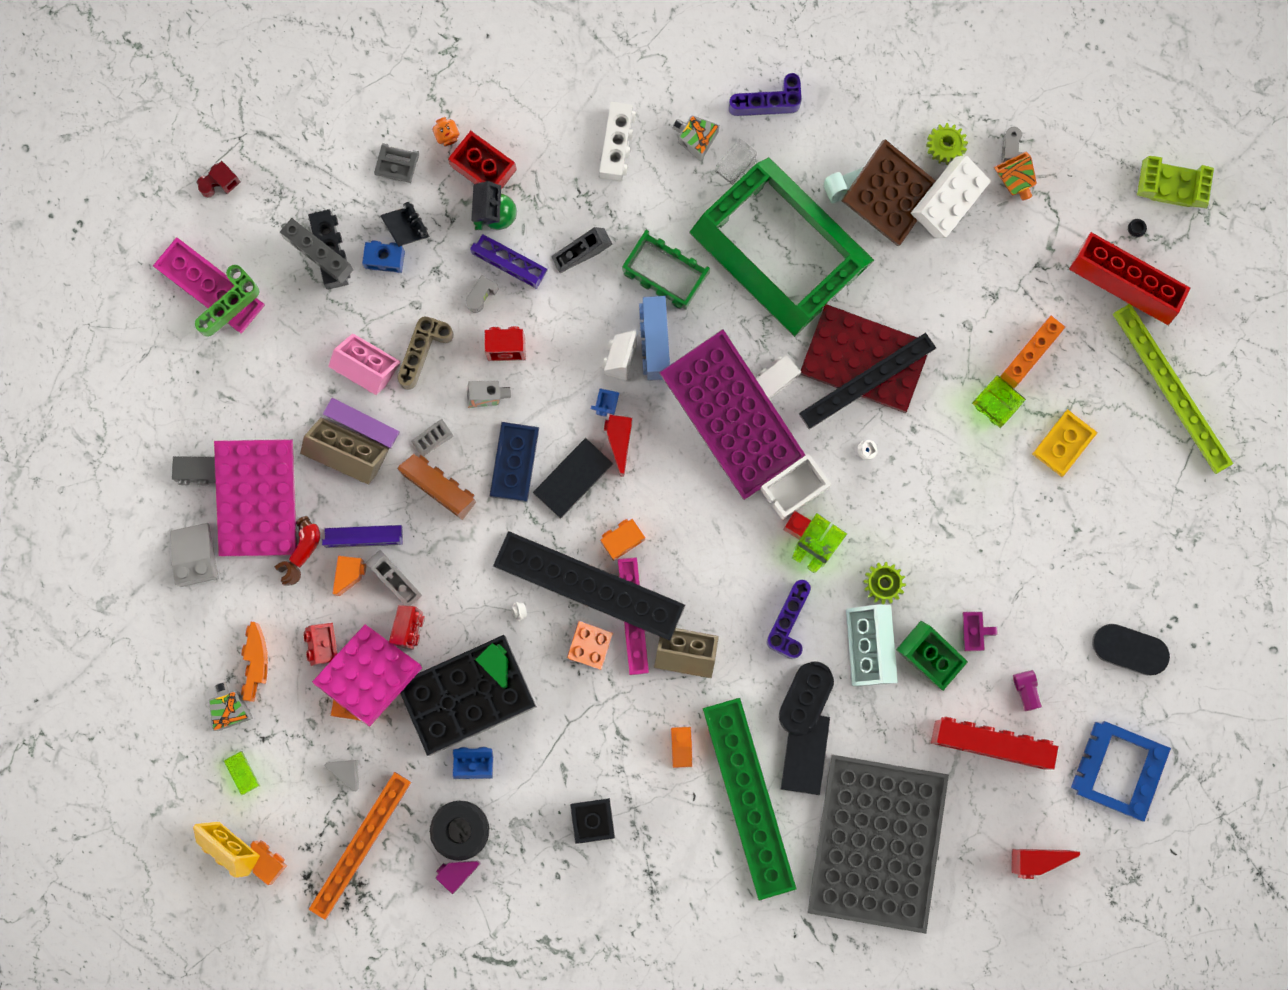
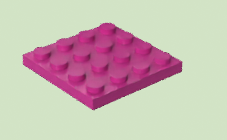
(367, 675)

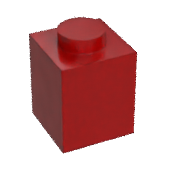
(797, 525)

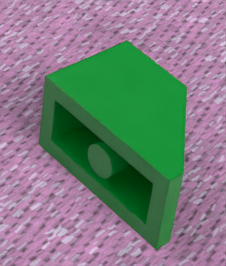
(495, 663)

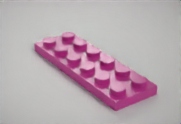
(203, 281)

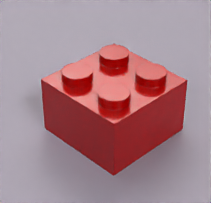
(505, 344)

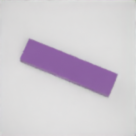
(361, 423)

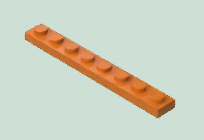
(360, 846)

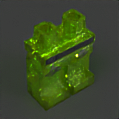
(813, 547)

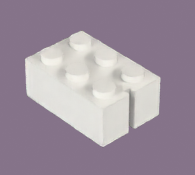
(795, 487)

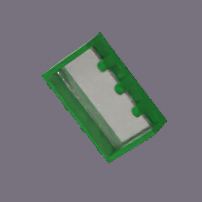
(665, 270)

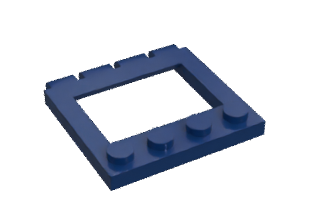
(1148, 778)

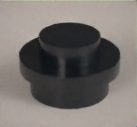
(1137, 228)

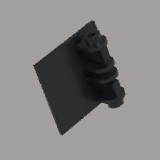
(405, 225)

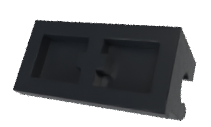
(486, 202)

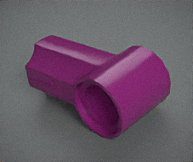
(1026, 685)

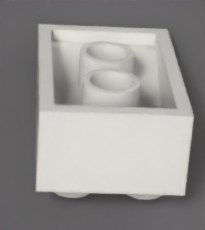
(621, 355)

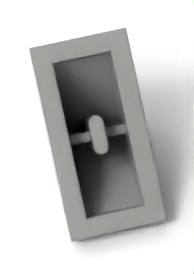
(346, 771)

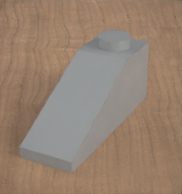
(393, 578)

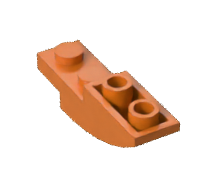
(256, 653)

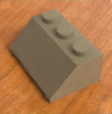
(687, 653)

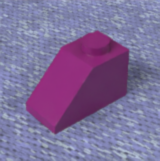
(455, 874)

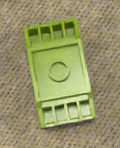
(1175, 183)

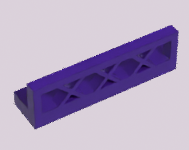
(506, 264)
(363, 536)

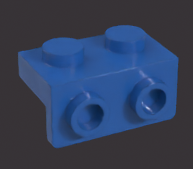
(473, 763)

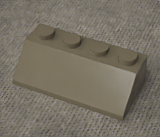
(343, 450)

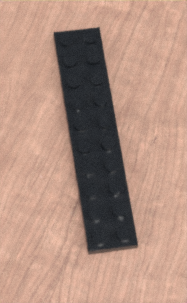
(589, 585)

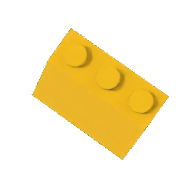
(225, 848)

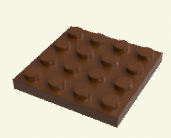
(889, 192)

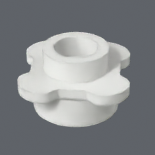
(519, 611)

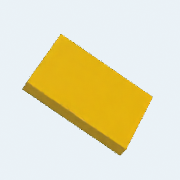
(1064, 443)

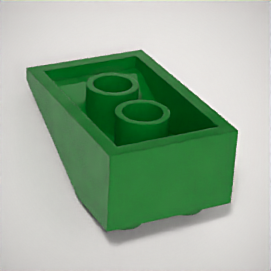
(932, 655)

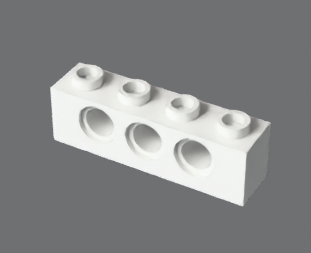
(618, 113)

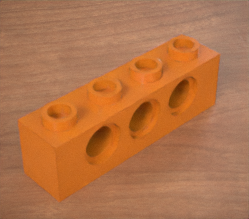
(1032, 351)

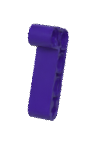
(764, 99)
(791, 616)

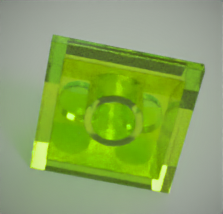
(998, 401)

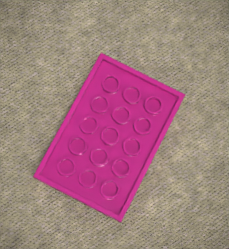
(255, 497)

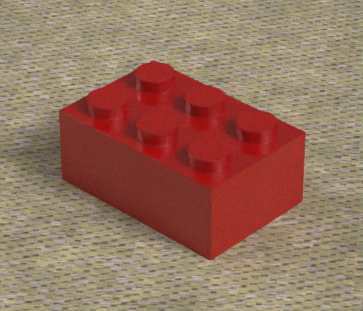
(481, 161)

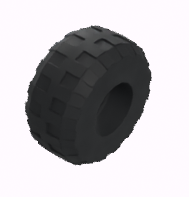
(440, 830)

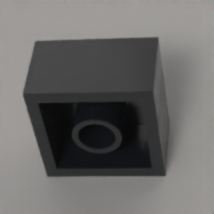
(592, 821)

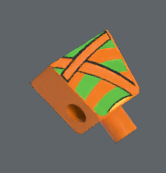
(1018, 175)

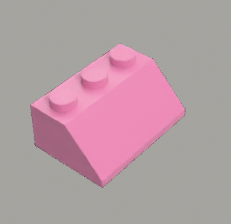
(363, 363)

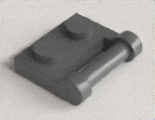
(395, 168)

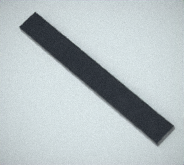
(867, 381)

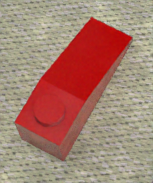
(618, 435)

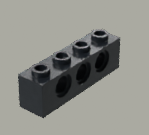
(318, 222)

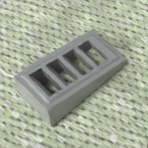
(434, 428)

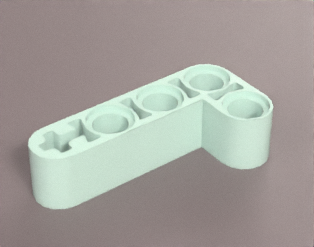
(838, 185)

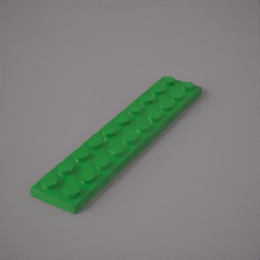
(749, 799)

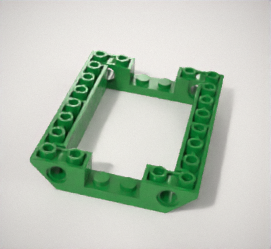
(791, 316)

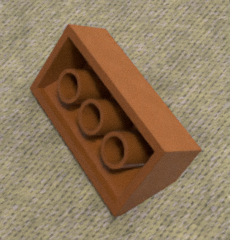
(437, 486)

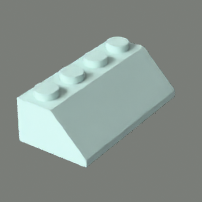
(871, 645)

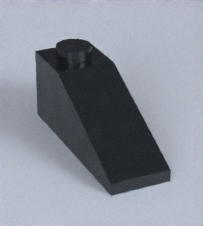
(582, 249)

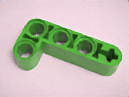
(224, 302)

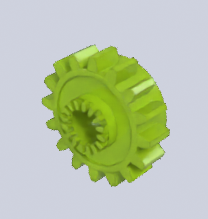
(947, 134)
(891, 575)

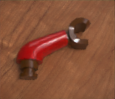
(308, 540)

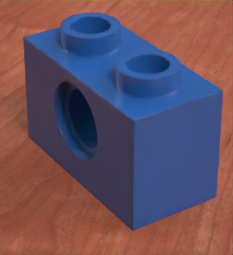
(392, 263)

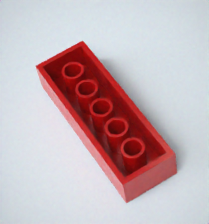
(1130, 278)
(993, 744)

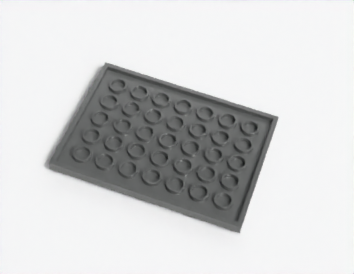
(878, 844)

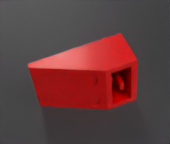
(406, 627)

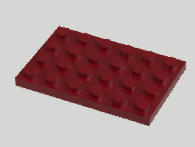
(851, 344)

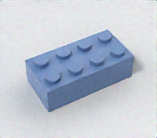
(655, 332)

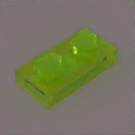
(241, 773)

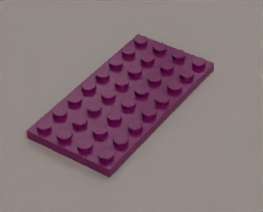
(732, 414)

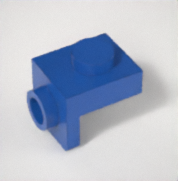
(606, 402)

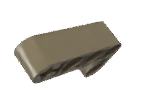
(421, 353)

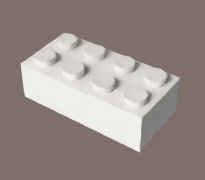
(950, 196)

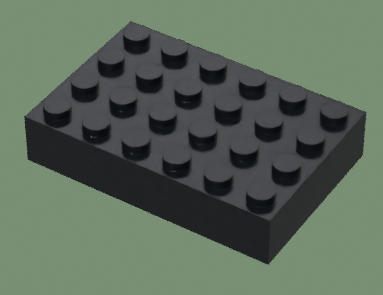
(464, 699)

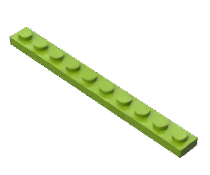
(1173, 389)

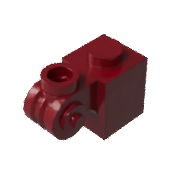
(218, 176)

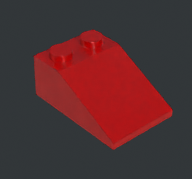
(1039, 861)

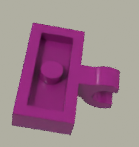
(974, 631)

